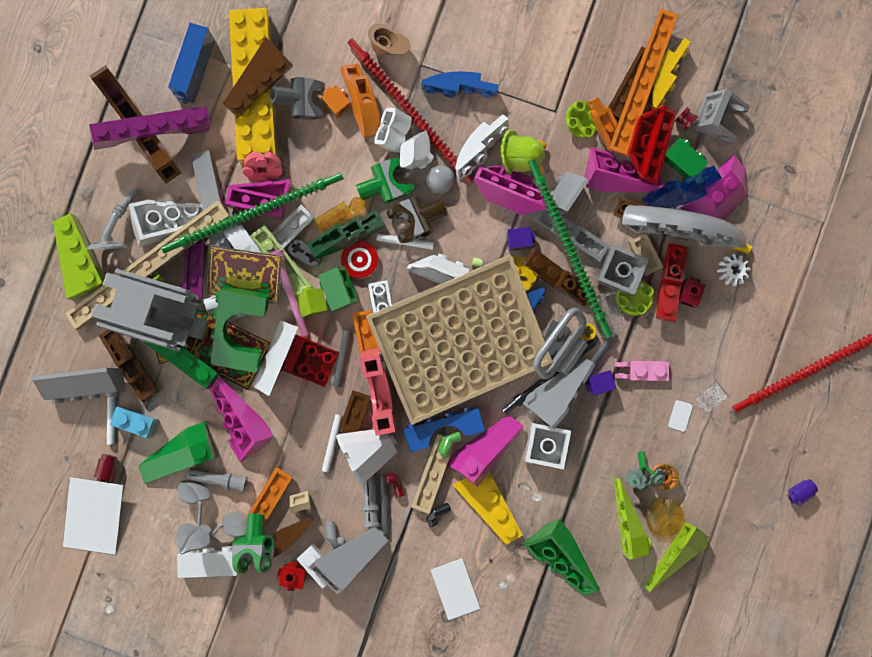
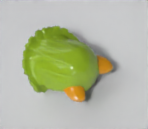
(519, 150)

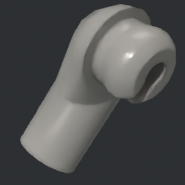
(331, 535)

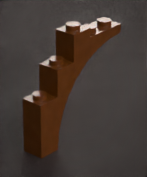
(127, 108)

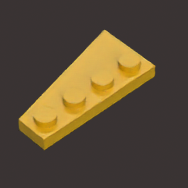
(491, 507)

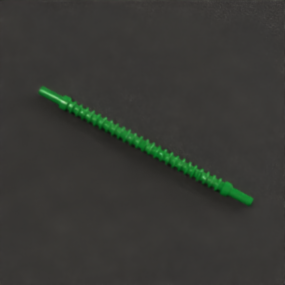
(184, 241)
(579, 269)

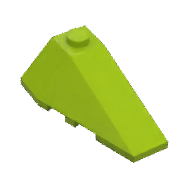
(682, 549)

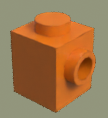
(336, 100)

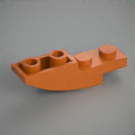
(363, 99)

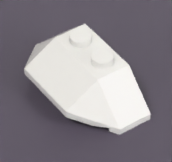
(438, 268)

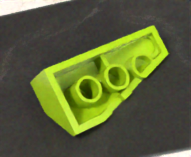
(633, 536)

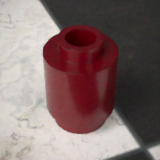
(106, 468)

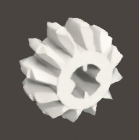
(739, 266)

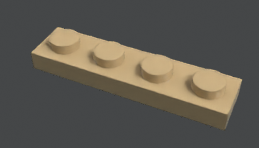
(431, 478)

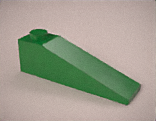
(559, 550)

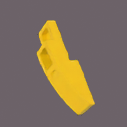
(665, 76)

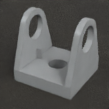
(712, 112)

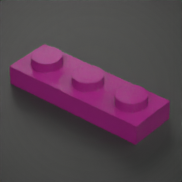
(194, 268)

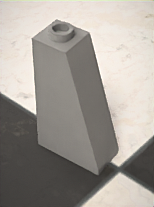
(346, 561)

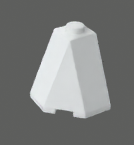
(366, 452)

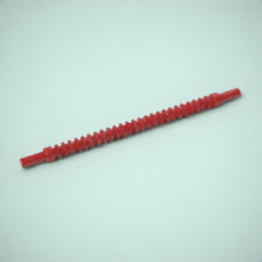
(364, 57)
(754, 399)

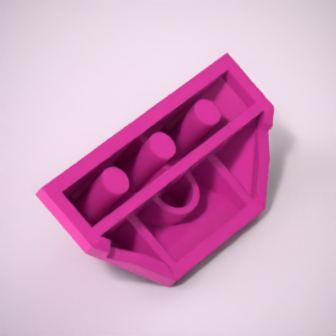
(509, 191)
(723, 194)

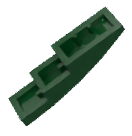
(343, 236)

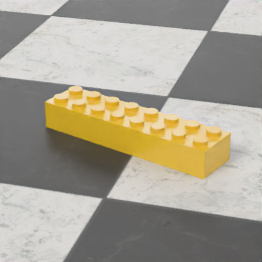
(257, 125)

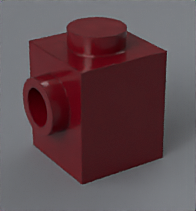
(691, 292)

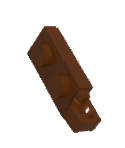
(354, 412)

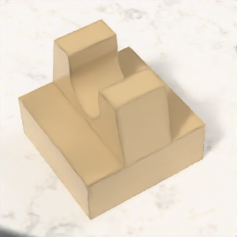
(300, 502)

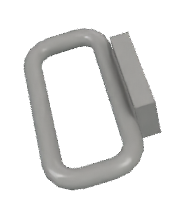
(569, 351)

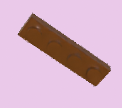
(619, 100)

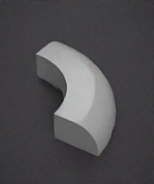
(683, 224)

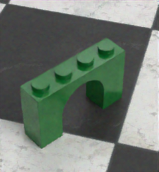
(224, 350)

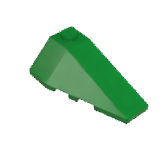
(182, 452)

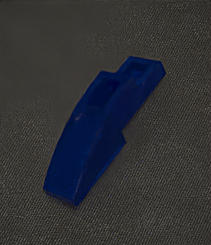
(675, 194)

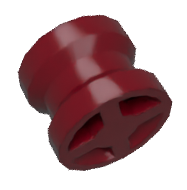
(686, 118)

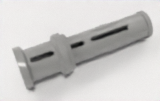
(227, 481)
(370, 507)

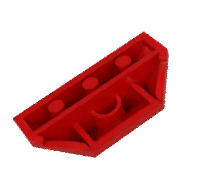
(651, 142)

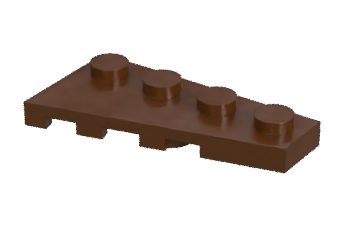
(258, 77)

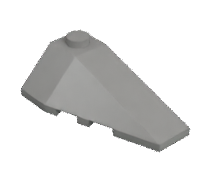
(552, 398)

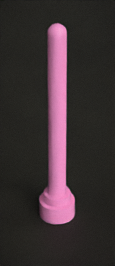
(291, 296)

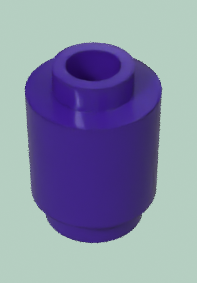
(802, 492)

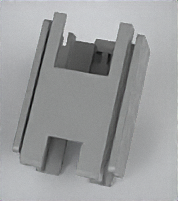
(151, 311)

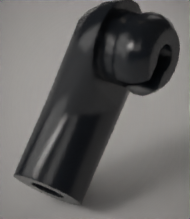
(437, 512)

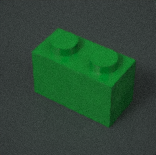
(685, 159)
(338, 288)

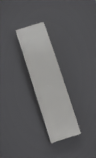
(583, 239)

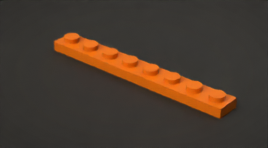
(643, 81)

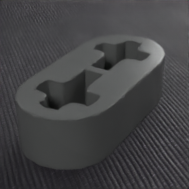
(302, 257)

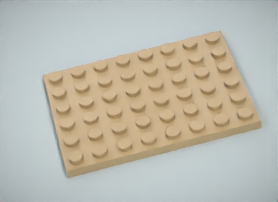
(458, 339)

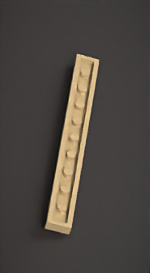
(147, 264)

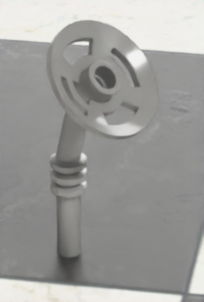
(119, 210)

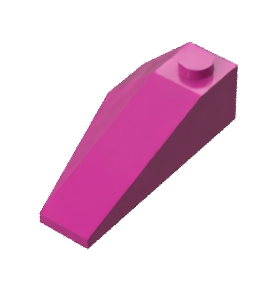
(612, 175)
(245, 426)

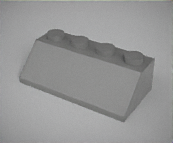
(80, 384)

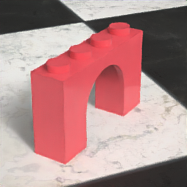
(383, 410)

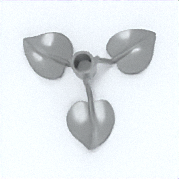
(196, 538)

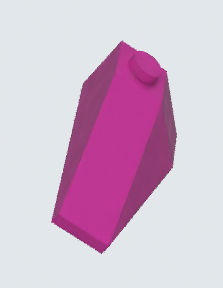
(482, 453)

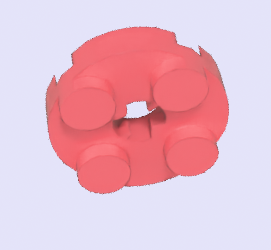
(269, 160)

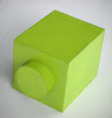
(311, 301)

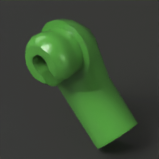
(446, 444)

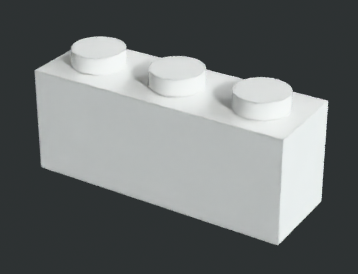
(206, 563)

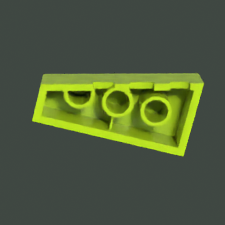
(78, 264)

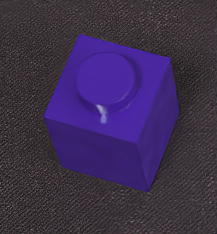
(520, 238)
(600, 383)

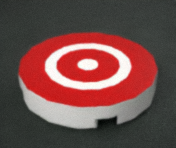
(360, 260)

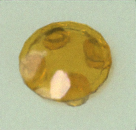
(664, 517)

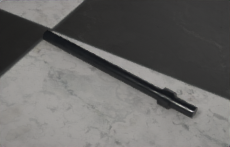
(520, 398)

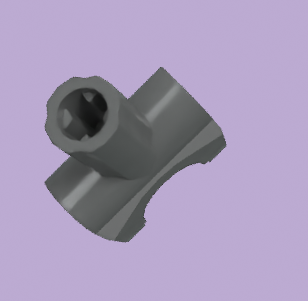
(299, 98)

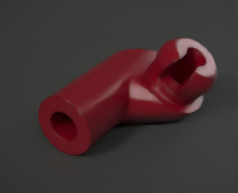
(392, 478)

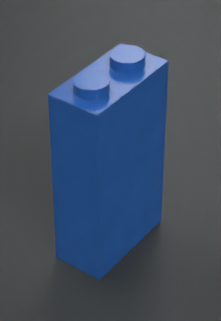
(191, 63)

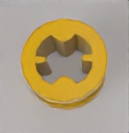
(591, 336)

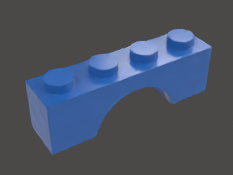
(419, 435)

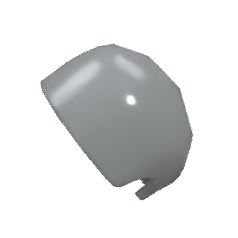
(440, 179)

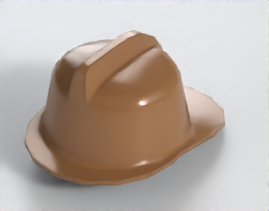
(387, 41)

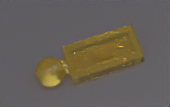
(339, 214)

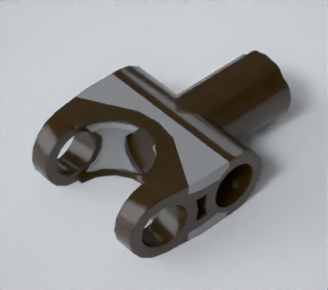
(417, 216)

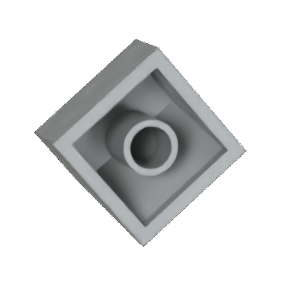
(567, 190)
(622, 270)

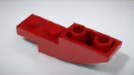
(670, 282)

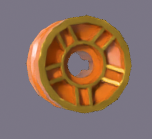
(673, 477)

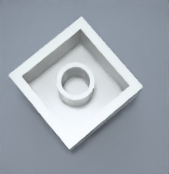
(547, 446)

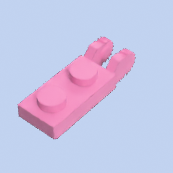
(644, 370)

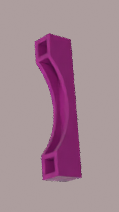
(119, 131)

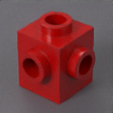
(298, 572)

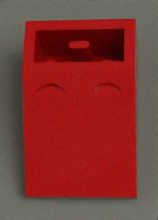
(309, 360)

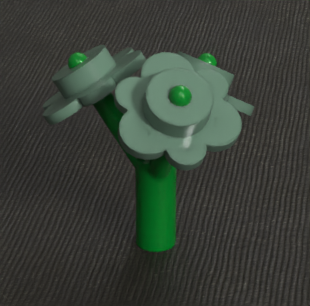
(637, 477)

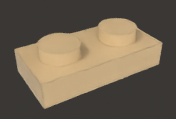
(644, 248)

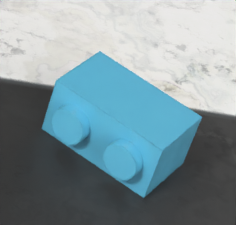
(134, 422)

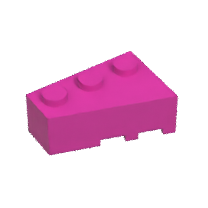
(251, 194)

